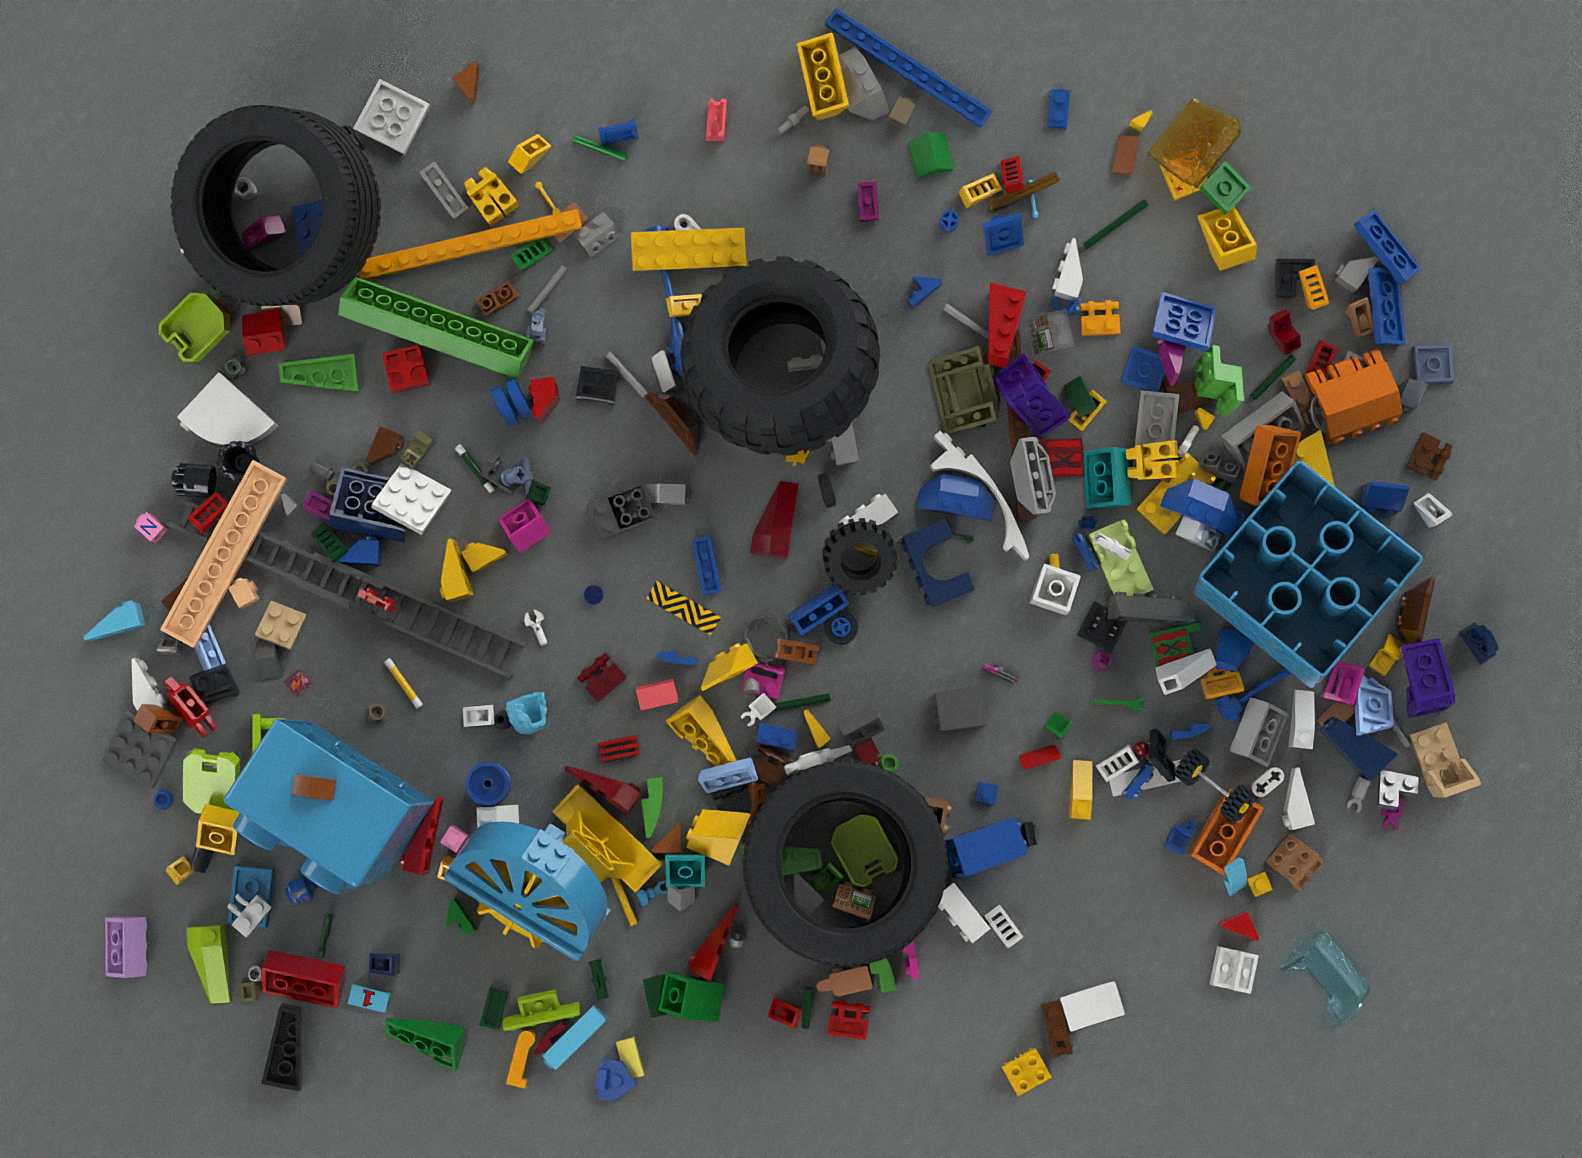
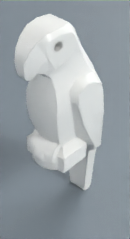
(815, 758)

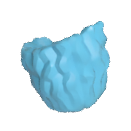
(527, 713)

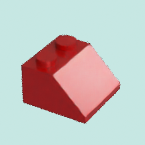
(263, 332)

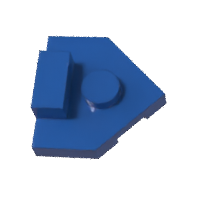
(613, 1079)

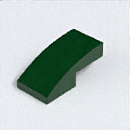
(1080, 397)

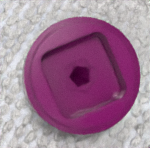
(1101, 660)

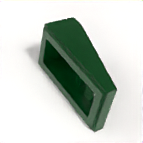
(322, 536)

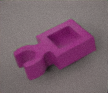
(1391, 816)

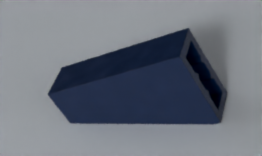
(1361, 751)

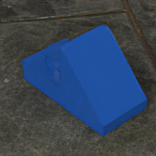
(926, 286)

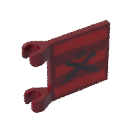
(1064, 456)

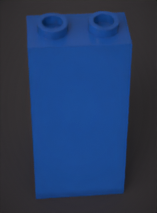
(985, 847)

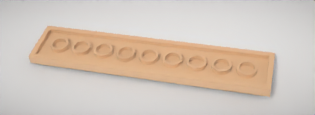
(223, 554)

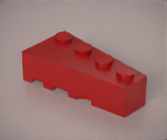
(1003, 321)

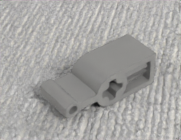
(668, 494)

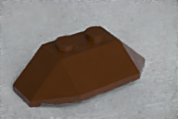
(678, 418)
(1414, 611)

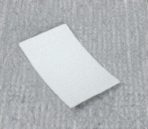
(1092, 1006)

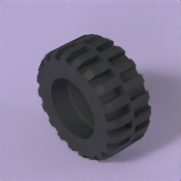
(865, 579)

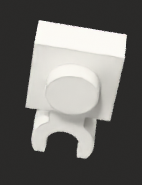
(760, 708)

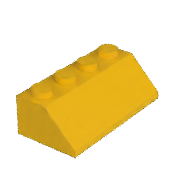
(823, 76)

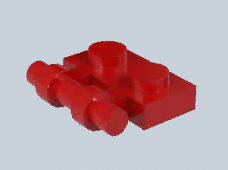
(848, 1026)

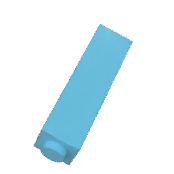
(574, 1037)

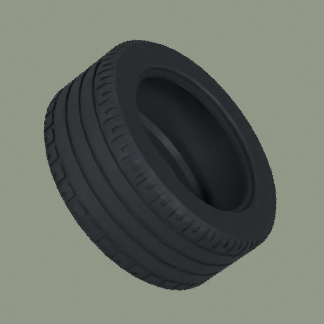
(205, 217)

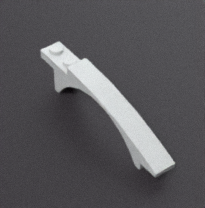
(954, 460)

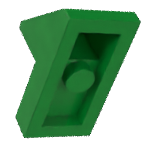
(457, 912)

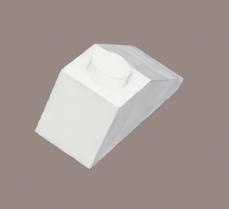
(1302, 720)
(1297, 807)

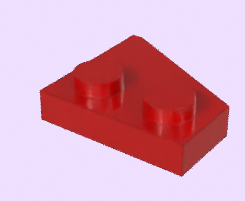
(385, 603)

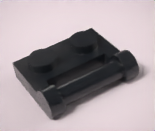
(598, 379)
(213, 679)

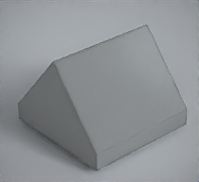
(169, 646)

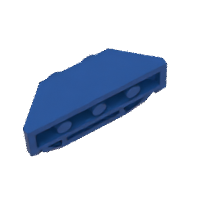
(957, 497)
(1203, 504)

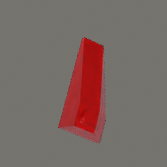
(420, 850)
(707, 955)

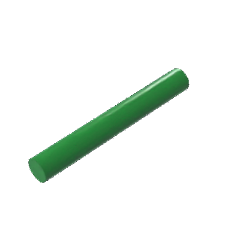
(600, 148)

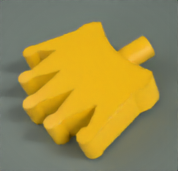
(800, 457)

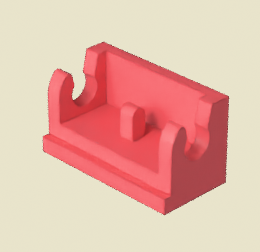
(716, 120)
(657, 694)

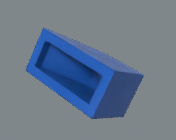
(364, 552)

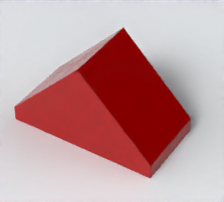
(1240, 924)
(785, 1012)

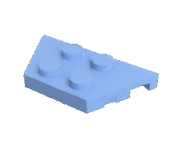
(1373, 707)

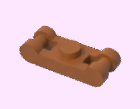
(797, 651)

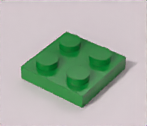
(1225, 187)

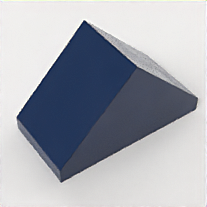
(384, 963)

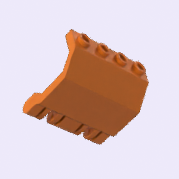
(1356, 396)

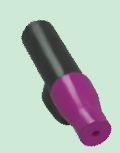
(1000, 672)

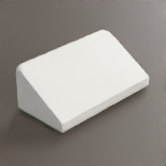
(663, 372)

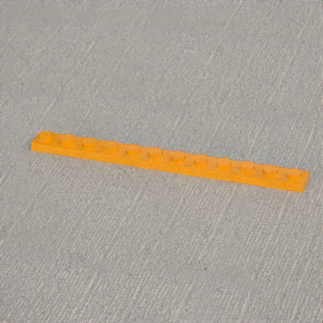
(471, 244)

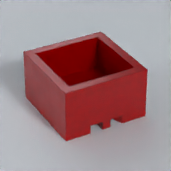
(406, 369)

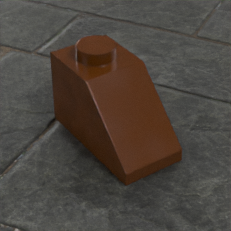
(385, 445)

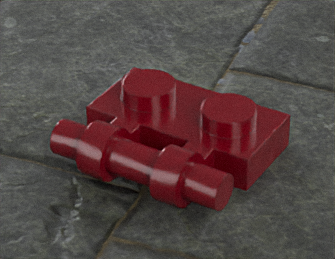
(604, 682)

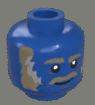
(300, 890)

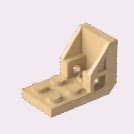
(1441, 763)

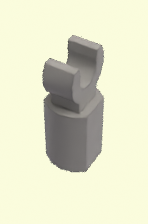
(1359, 792)

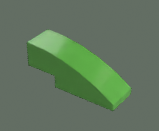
(653, 805)
(884, 975)

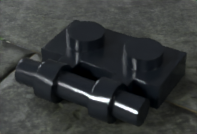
(739, 804)

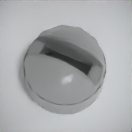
(751, 686)
(736, 940)
(251, 974)

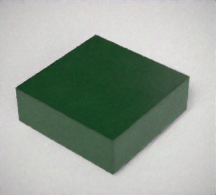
(538, 493)

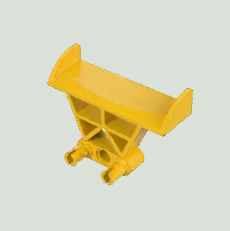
(603, 841)

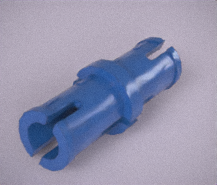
(1085, 552)

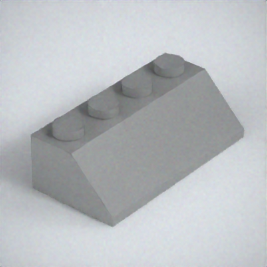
(1278, 412)

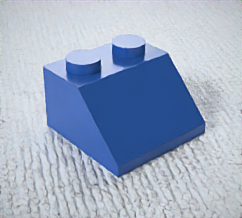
(1383, 497)

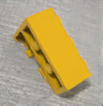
(1314, 454)

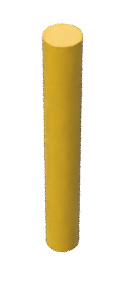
(624, 901)

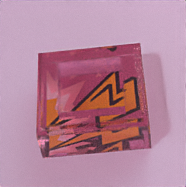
(297, 683)

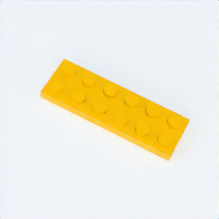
(688, 249)

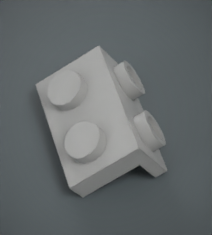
(597, 234)

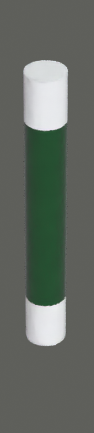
(475, 469)

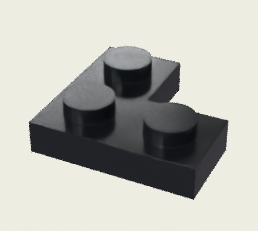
(1286, 274)
(1158, 757)

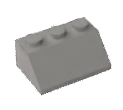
(1259, 732)

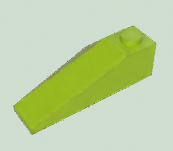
(210, 958)

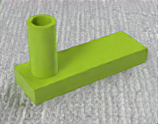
(258, 725)

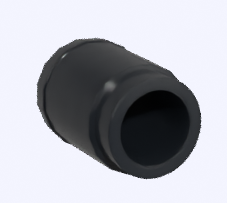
(201, 859)

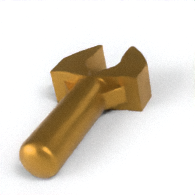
(866, 550)

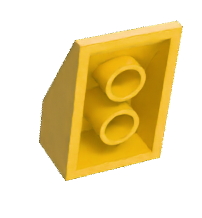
(1227, 238)
(454, 575)
(728, 665)

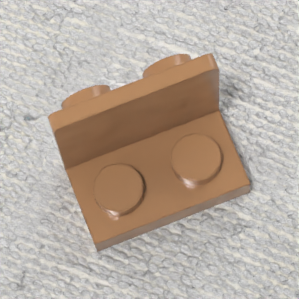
(945, 811)
(1295, 861)

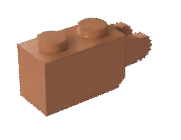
(846, 981)

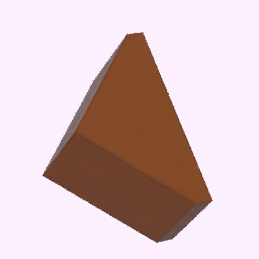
(468, 81)
(314, 787)
(670, 842)

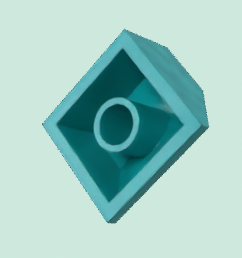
(685, 870)

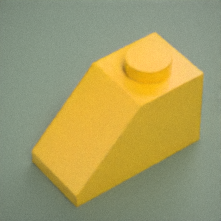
(529, 153)
(481, 555)

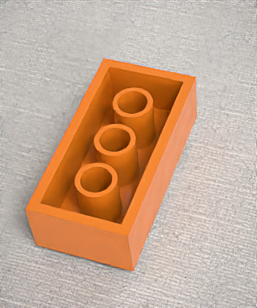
(1221, 838)

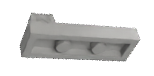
(443, 190)

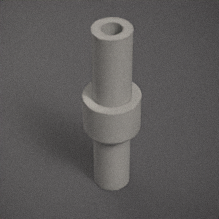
(793, 120)

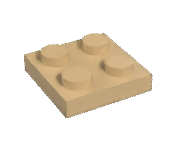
(281, 625)

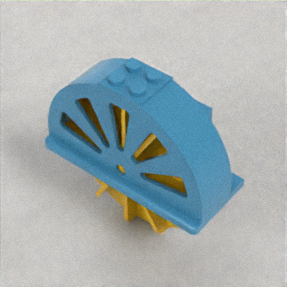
(531, 884)

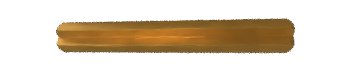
(1030, 189)

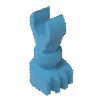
(651, 892)

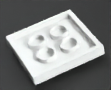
(392, 117)
(411, 498)

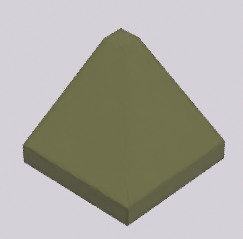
(250, 991)

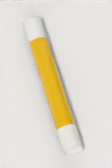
(403, 683)

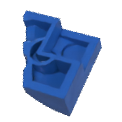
(1232, 649)

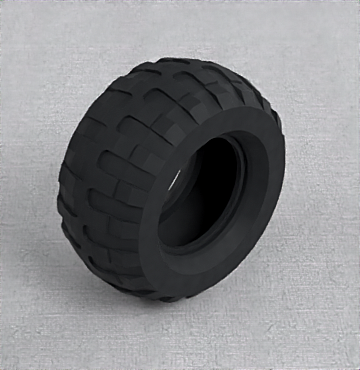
(767, 296)

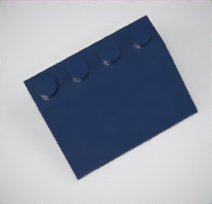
(353, 503)

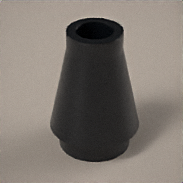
(506, 724)

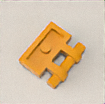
(1100, 324)
(1221, 685)

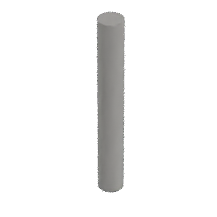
(546, 290)
(967, 321)
(626, 374)

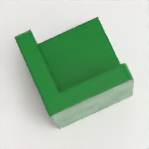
(1058, 725)

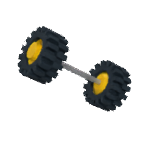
(1236, 802)

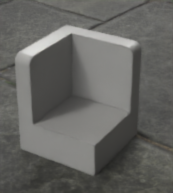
(681, 897)

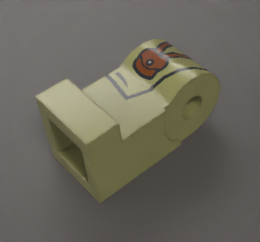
(417, 450)

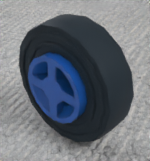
(844, 623)

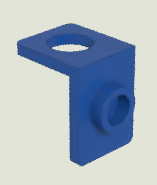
(1072, 306)

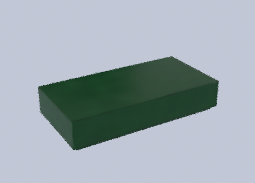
(494, 1008)
(806, 1008)

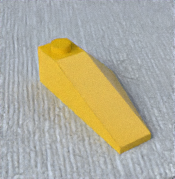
(700, 727)

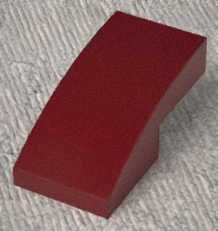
(547, 1041)

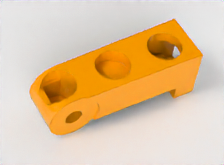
(520, 1057)

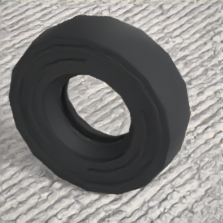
(826, 490)

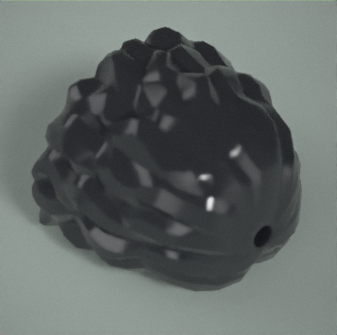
(233, 459)

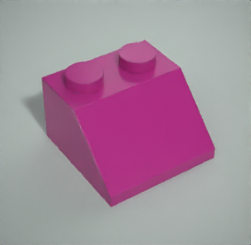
(524, 525)

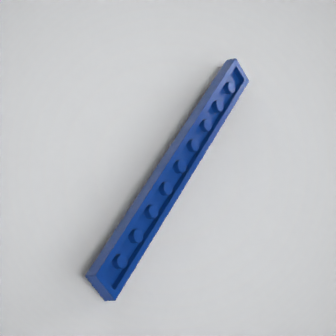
(908, 68)

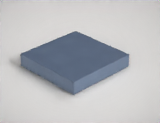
(1433, 363)

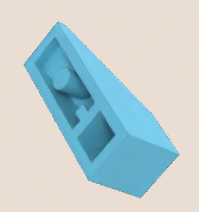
(121, 619)

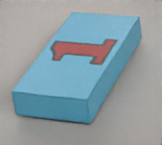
(369, 998)

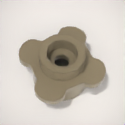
(373, 708)

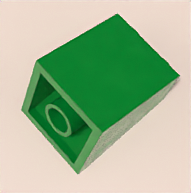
(692, 997)

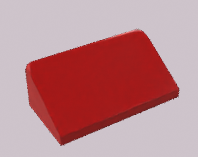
(1039, 757)

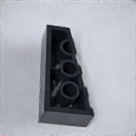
(284, 1058)

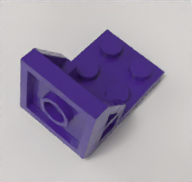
(1030, 396)
(1428, 677)

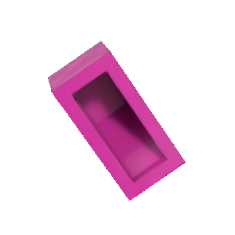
(263, 232)

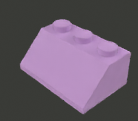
(125, 946)

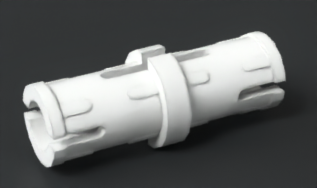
(1111, 546)

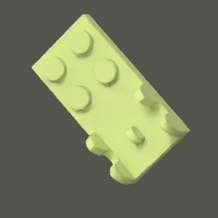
(1121, 574)

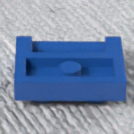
(618, 133)

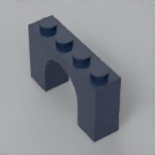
(935, 590)

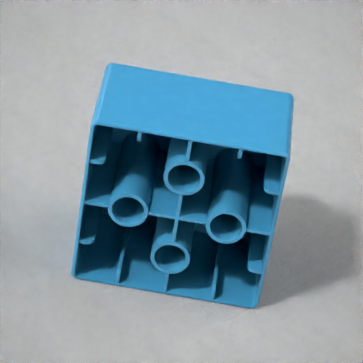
(1306, 574)
(345, 838)

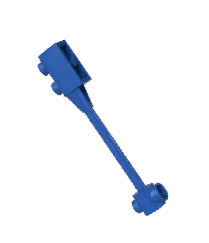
(677, 327)
(1230, 707)

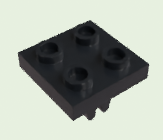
(1099, 630)

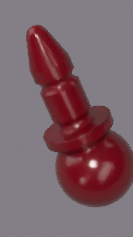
(1141, 749)

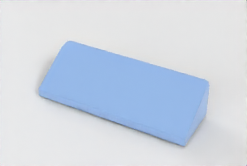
(209, 651)
(728, 775)

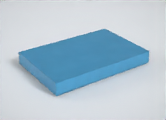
(249, 883)

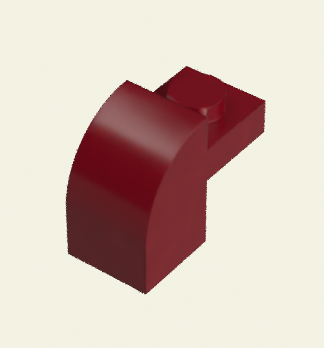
(1283, 332)

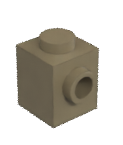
(902, 112)

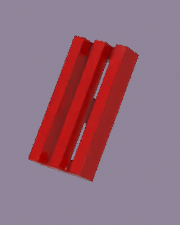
(602, 751)

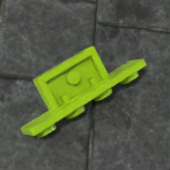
(539, 1009)

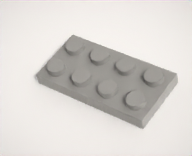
(1156, 418)

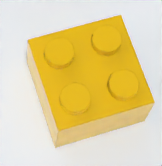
(217, 830)

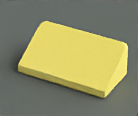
(630, 1056)

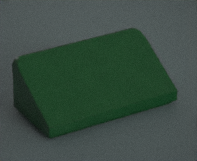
(653, 990)

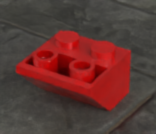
(545, 397)

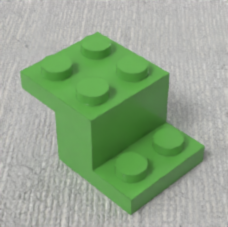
(1219, 381)

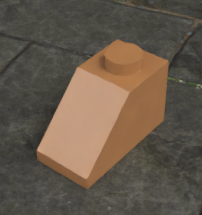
(818, 160)

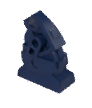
(1480, 642)

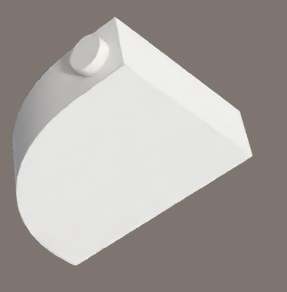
(225, 415)

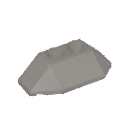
(861, 86)
(1033, 476)

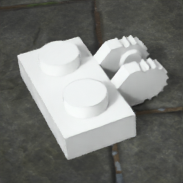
(251, 915)

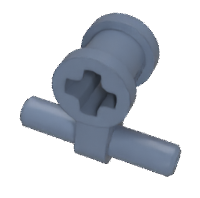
(537, 330)
(518, 475)

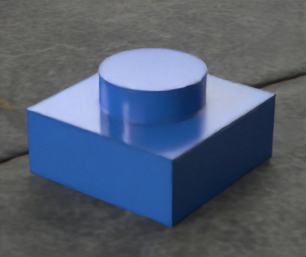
(986, 792)

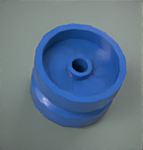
(511, 402)
(499, 787)

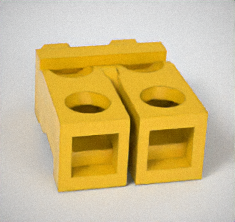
(488, 190)
(1147, 460)

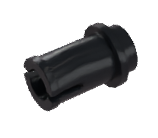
(1029, 833)

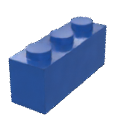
(818, 609)

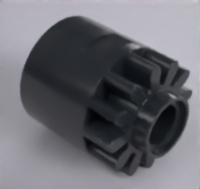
(194, 480)

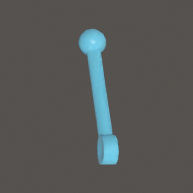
(1034, 213)

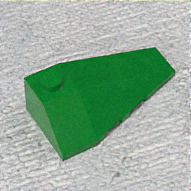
(438, 1039)

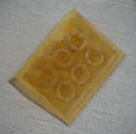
(1195, 142)

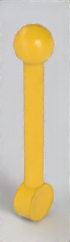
(538, 185)

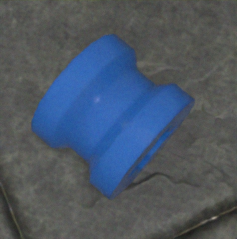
(949, 216)

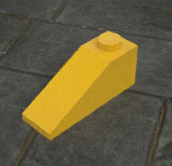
(1081, 790)

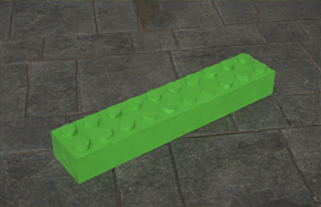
(435, 327)

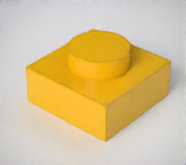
(1259, 884)

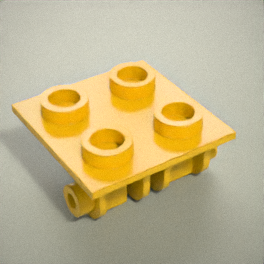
(1026, 1071)

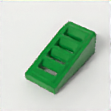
(528, 248)

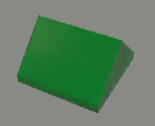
(930, 154)

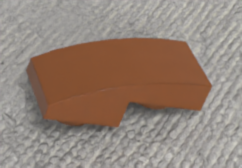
(498, 298)

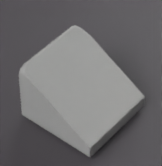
(290, 505)

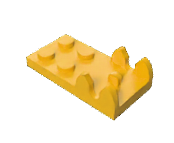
(1150, 507)

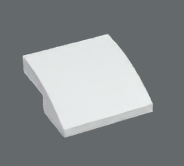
(1233, 969)

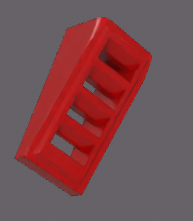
(1014, 186)
(1333, 349)
(198, 513)

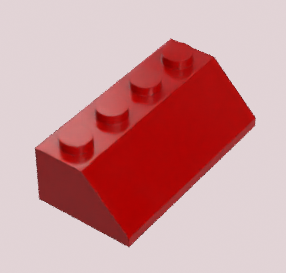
(303, 978)

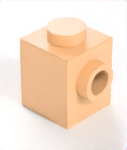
(244, 592)

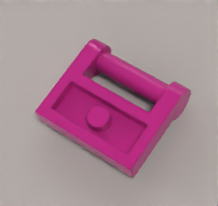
(767, 685)
(1347, 685)

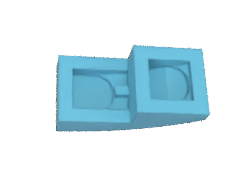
(1236, 876)

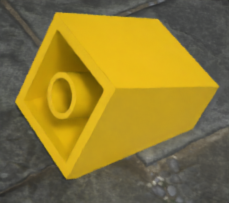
(717, 834)

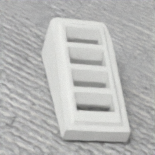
(1114, 757)
(1014, 939)

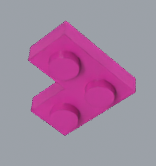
(911, 964)

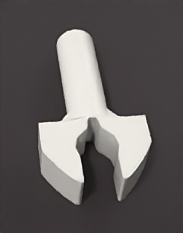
(1183, 448)
(537, 626)

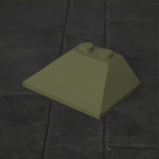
(965, 390)

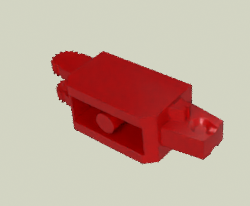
(189, 706)

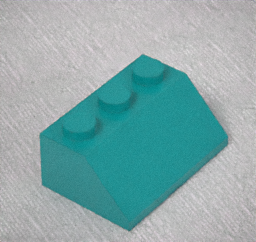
(1106, 478)

